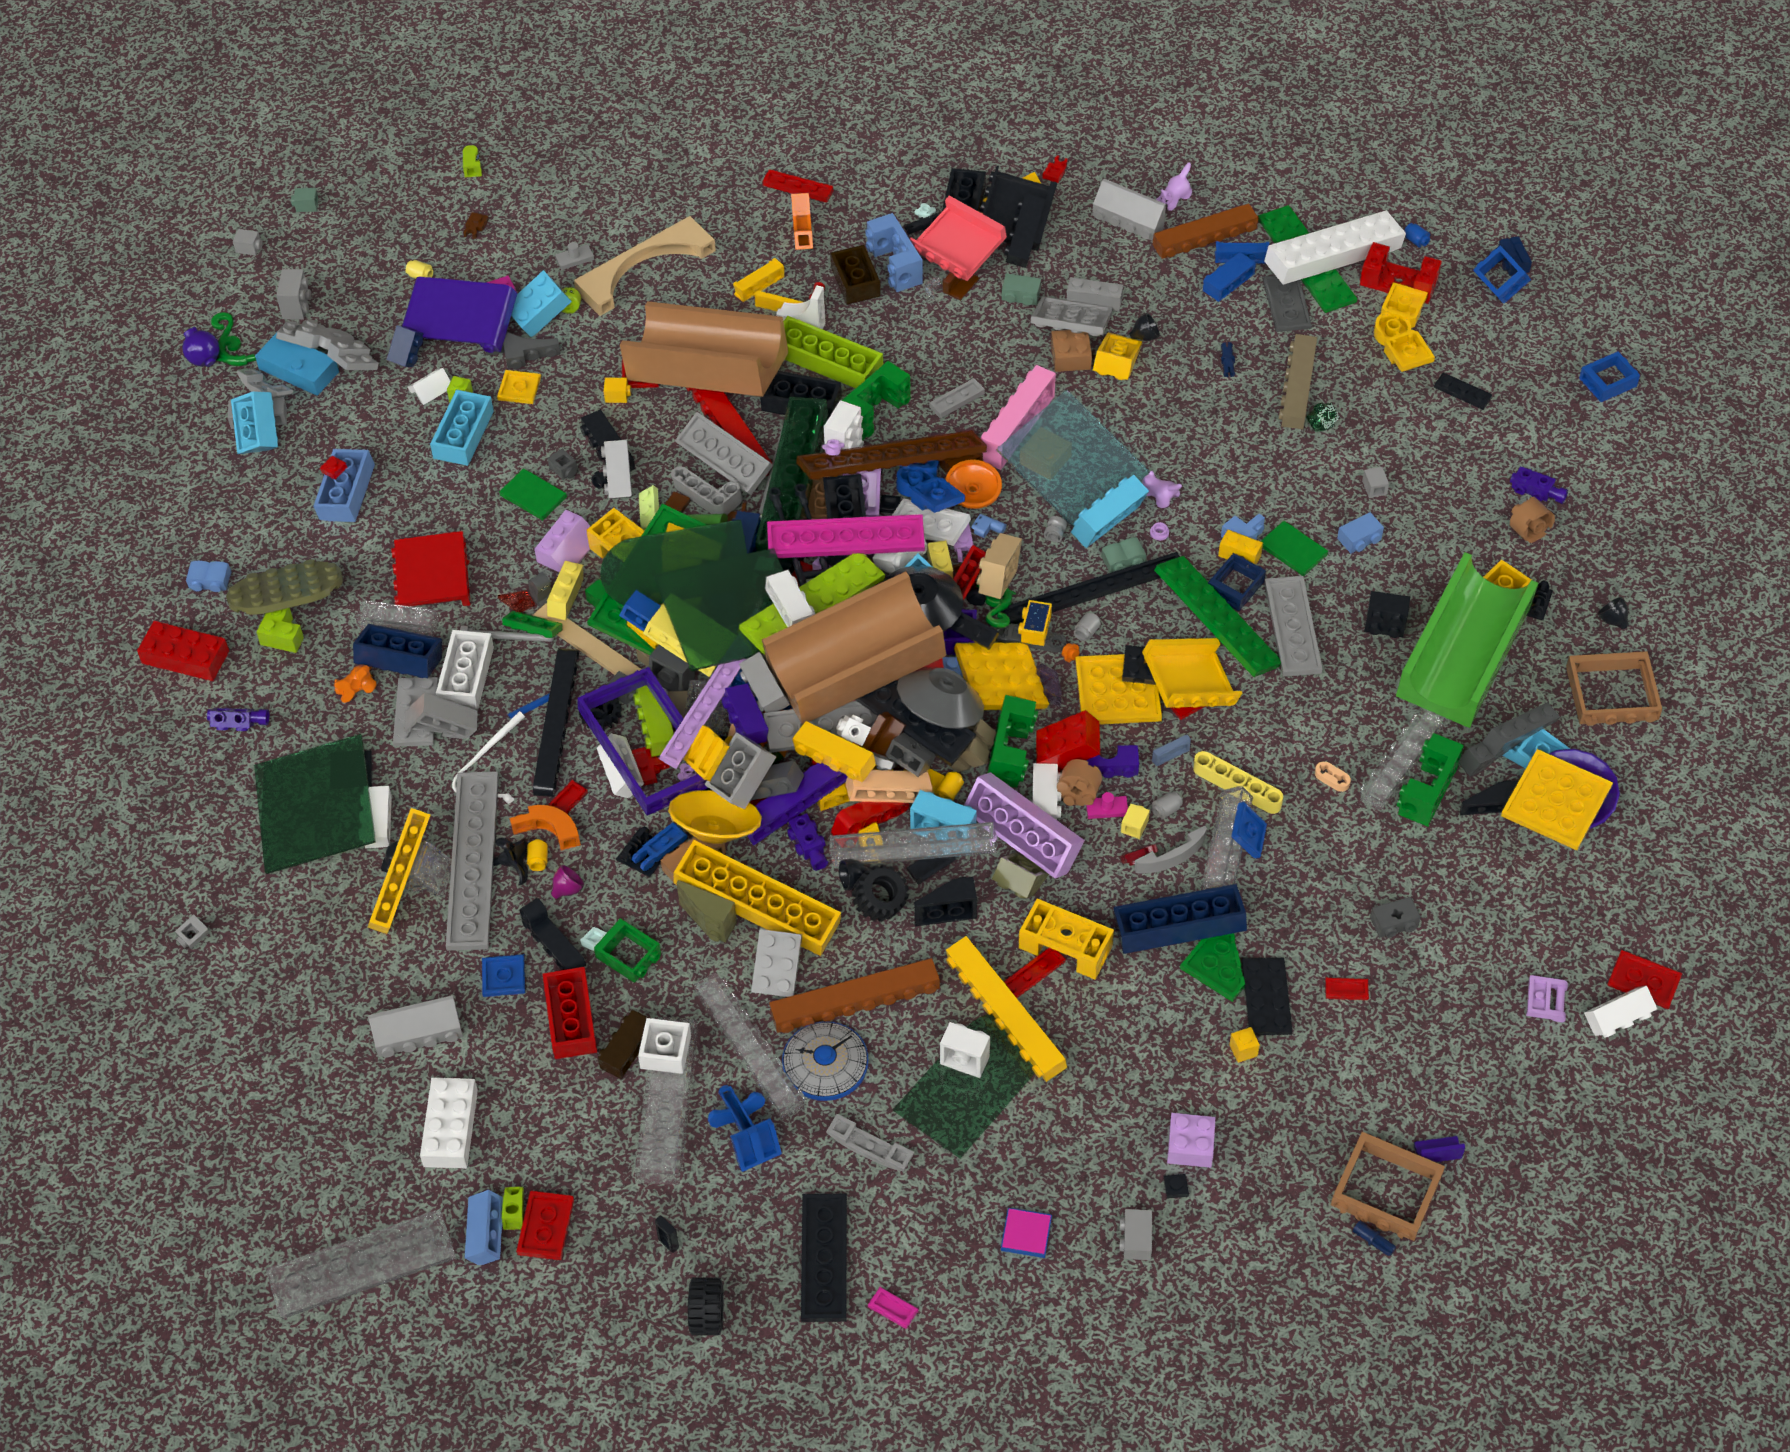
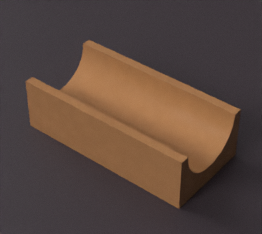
(707, 349)
(853, 648)

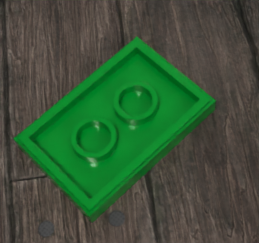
(533, 494)
(1294, 548)

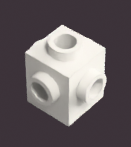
(859, 730)

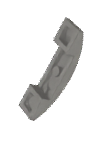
(254, 382)
(1151, 863)
(869, 1146)

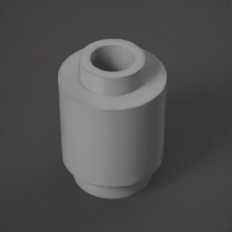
(1087, 626)
(1166, 805)

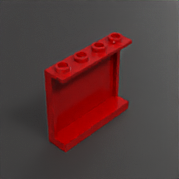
(431, 569)

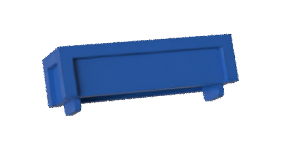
(1254, 251)

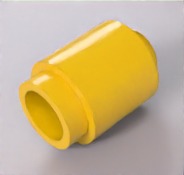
(537, 855)

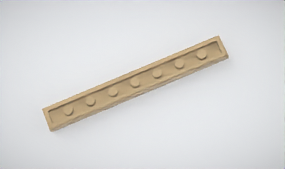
(591, 645)

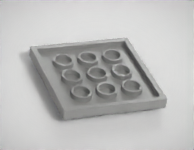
(1071, 315)

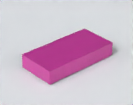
(893, 1308)

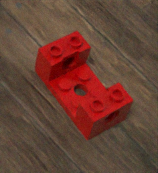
(1380, 274)

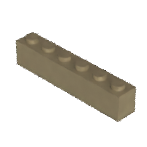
(1298, 381)

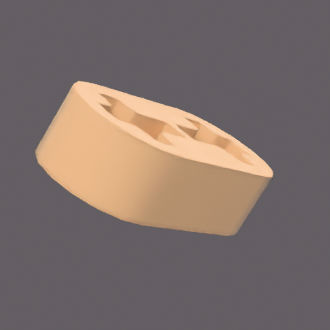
(1332, 776)

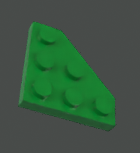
(1217, 965)

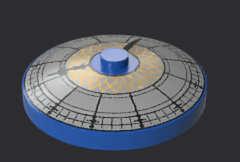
(826, 1060)

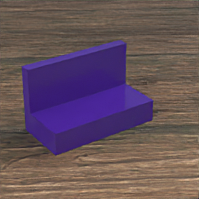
(1440, 1149)

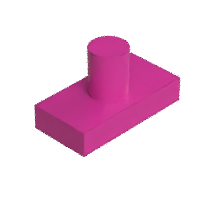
(1107, 807)

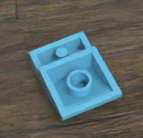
(1524, 751)

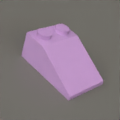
(871, 491)

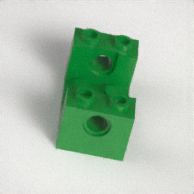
(885, 383)
(1015, 720)
(1421, 800)

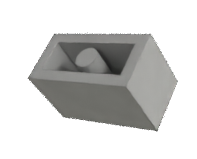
(1137, 1234)

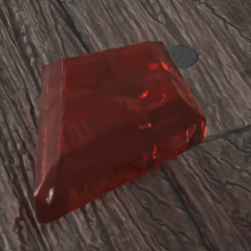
(517, 601)

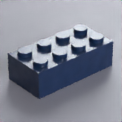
(397, 651)

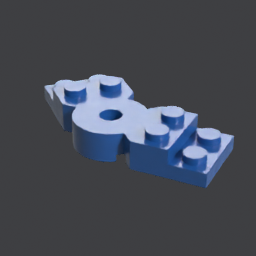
(925, 488)

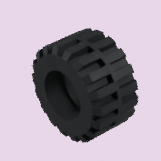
(869, 903)
(705, 1306)

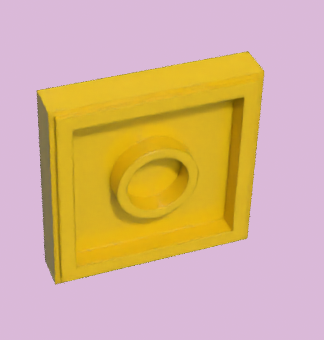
(519, 387)

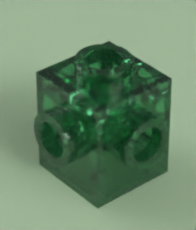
(1323, 417)

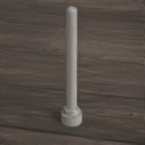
(510, 635)

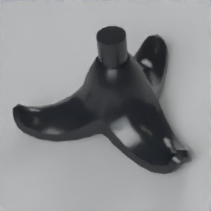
(513, 856)

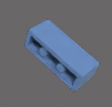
(484, 1228)

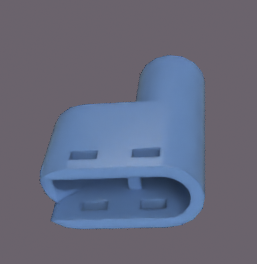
(985, 524)

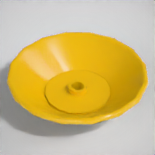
(713, 817)

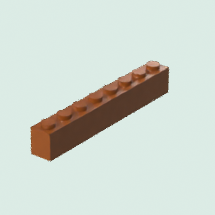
(854, 995)

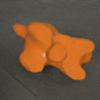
(357, 680)

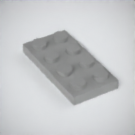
(407, 693)

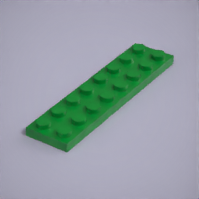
(1327, 287)
(1218, 616)

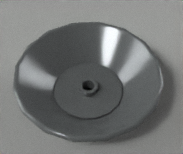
(941, 697)

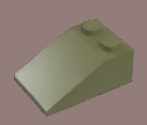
(710, 912)

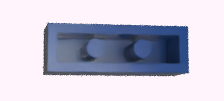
(1229, 276)

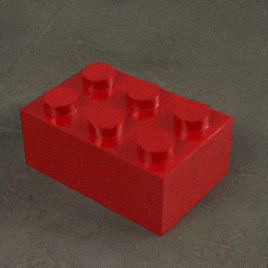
(1068, 740)

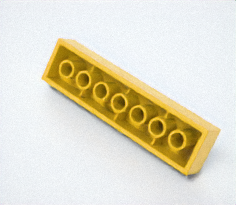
(759, 896)

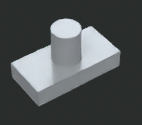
(574, 256)

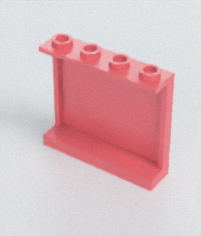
(960, 239)

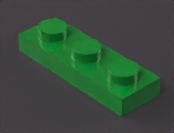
(532, 624)

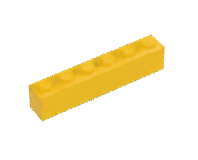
(398, 871)

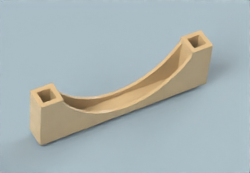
(681, 238)

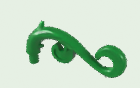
(232, 341)
(999, 605)

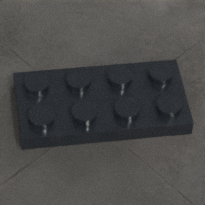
(1267, 996)

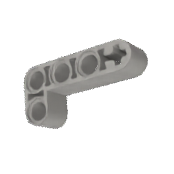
(704, 494)

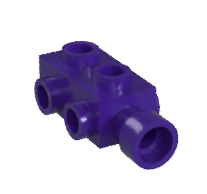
(1537, 485)
(235, 718)
(802, 830)

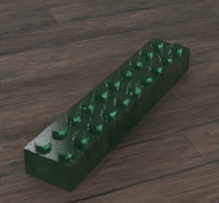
(800, 436)

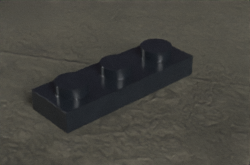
(1463, 391)

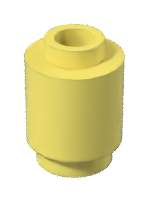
(419, 269)

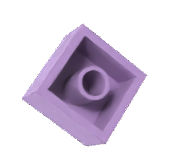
(1191, 1140)

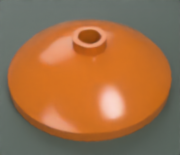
(975, 476)

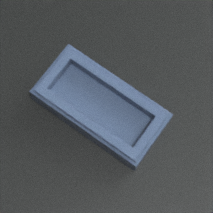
(1171, 750)

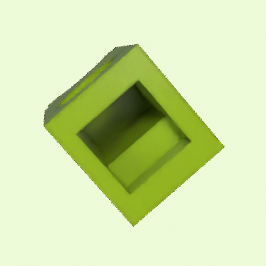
(471, 162)
(513, 1208)

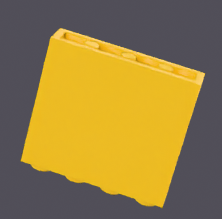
(1189, 673)

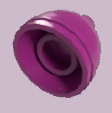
(566, 882)

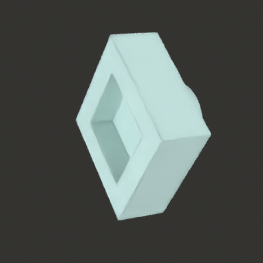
(592, 938)

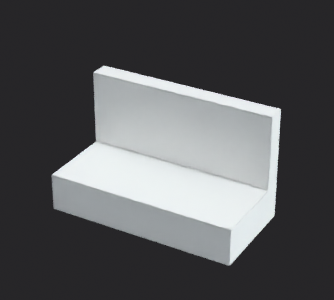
(430, 386)

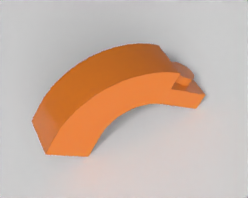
(802, 221)
(550, 819)

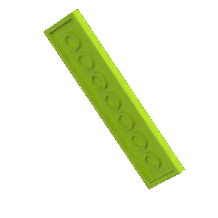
(824, 591)

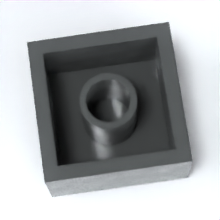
(670, 670)

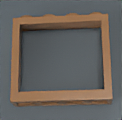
(1608, 662)
(1399, 1157)

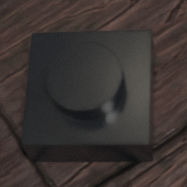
(1176, 1186)

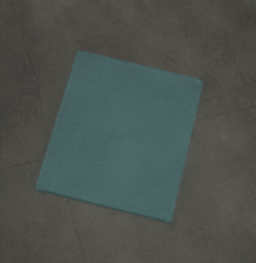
(1069, 457)

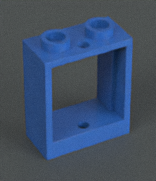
(1511, 286)
(1597, 385)

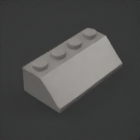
(1129, 209)
(415, 1026)

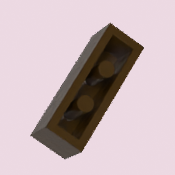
(623, 1045)

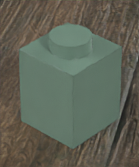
(305, 200)

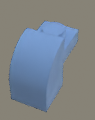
(1251, 529)

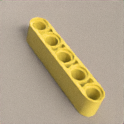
(1231, 775)

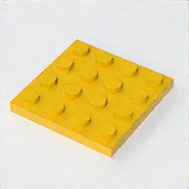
(1001, 672)
(1110, 698)
(1557, 799)

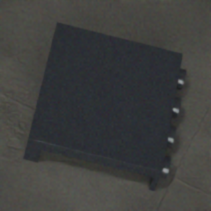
(1004, 198)

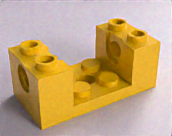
(610, 531)
(1088, 942)

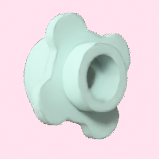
(925, 210)

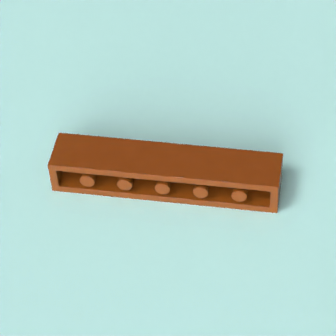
(1205, 231)

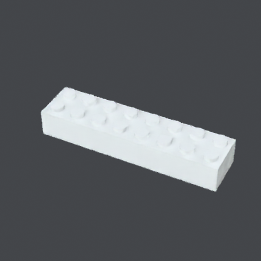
(1332, 247)

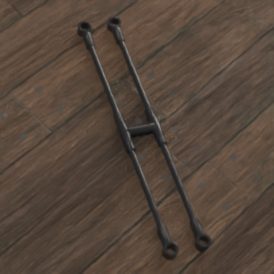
(801, 576)

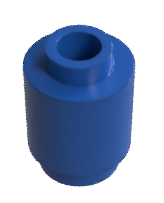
(1417, 235)

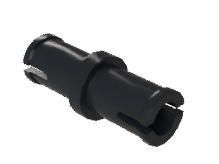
(920, 224)

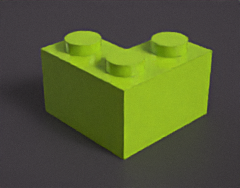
(279, 631)

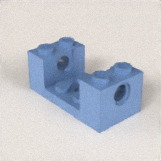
(906, 264)

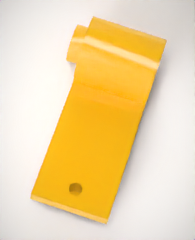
(945, 786)

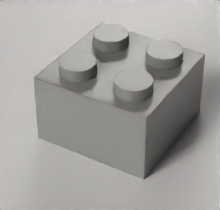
(293, 294)

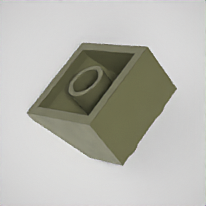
(1019, 875)

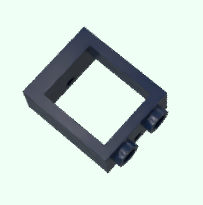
(1239, 564)

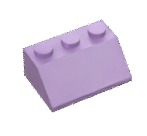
(564, 542)

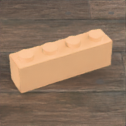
(888, 786)

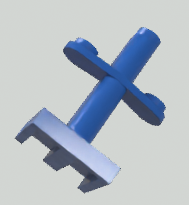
(754, 1142)

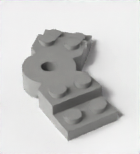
(341, 345)

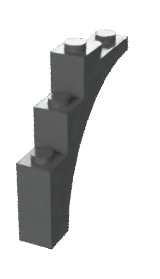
(519, 349)

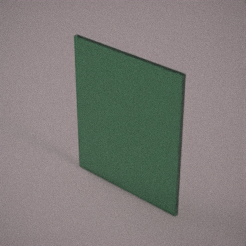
(712, 601)
(314, 804)

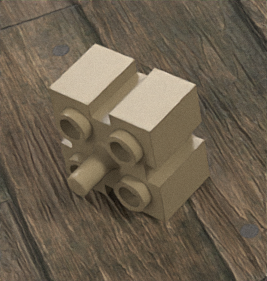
(977, 751)

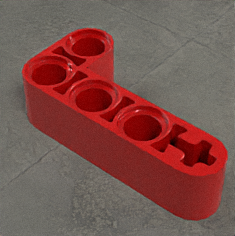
(864, 814)

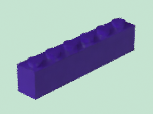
(777, 810)

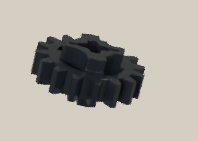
(602, 713)

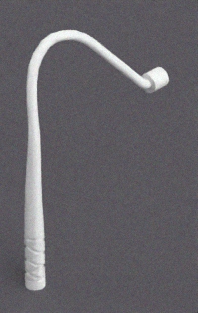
(499, 735)

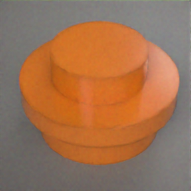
(1070, 651)

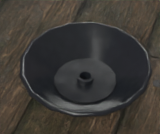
(937, 596)

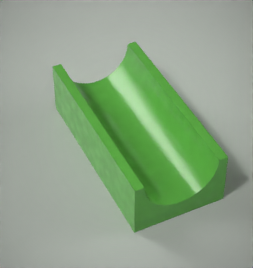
(1464, 644)

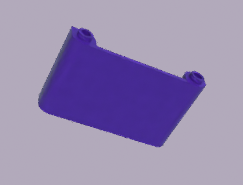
(461, 311)

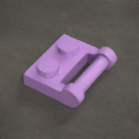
(1539, 998)

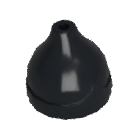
(1145, 328)
(1615, 613)
(849, 872)

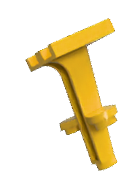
(707, 752)

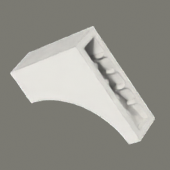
(809, 312)

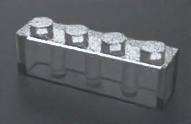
(397, 617)

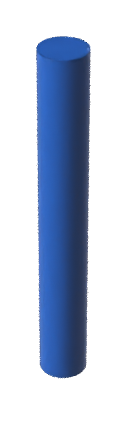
(530, 706)

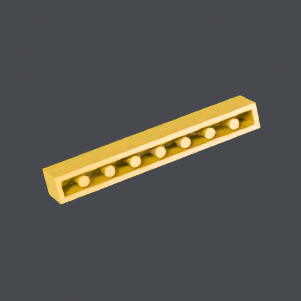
(1006, 1008)

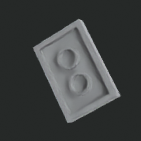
(776, 963)

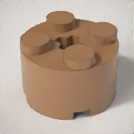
(1531, 519)
(1079, 783)

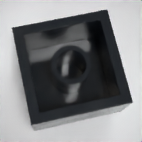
(1387, 614)

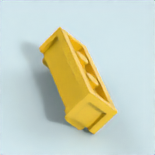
(759, 280)

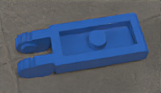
(659, 846)

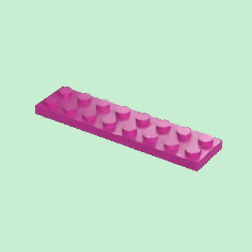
(846, 536)

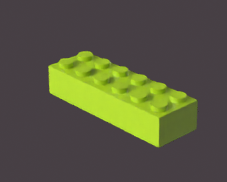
(829, 353)

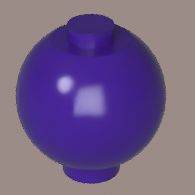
(200, 347)

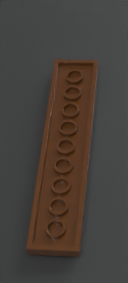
(892, 454)

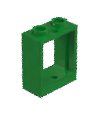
(613, 938)

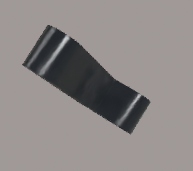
(536, 919)

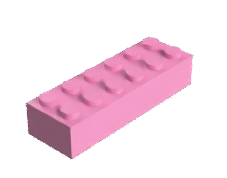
(1024, 405)

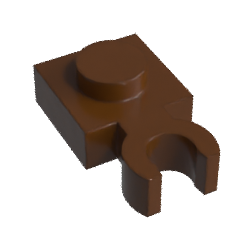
(475, 223)

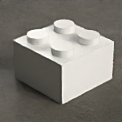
(664, 1046)
(965, 1049)

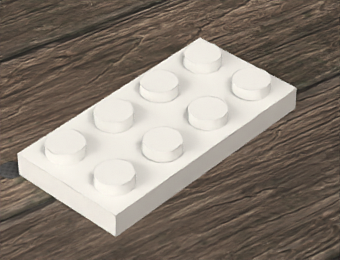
(937, 526)

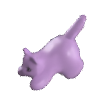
(1177, 188)
(1161, 489)

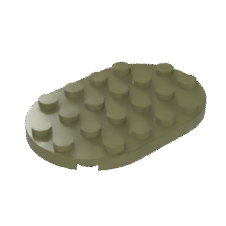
(284, 587)

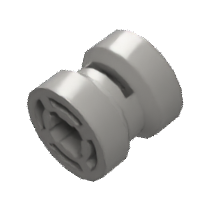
(1055, 529)

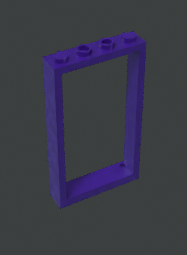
(616, 689)

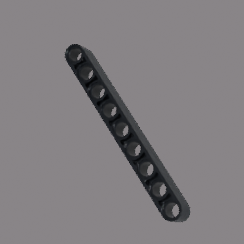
(555, 720)

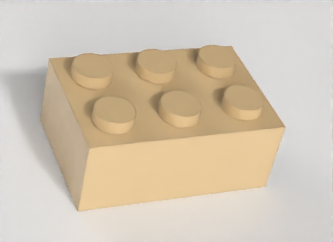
(999, 565)

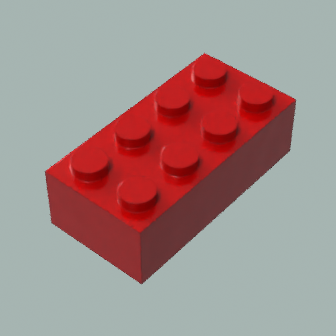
(183, 650)
(569, 1013)

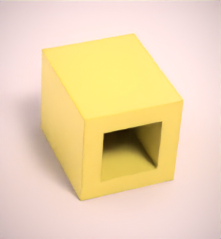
(1135, 821)

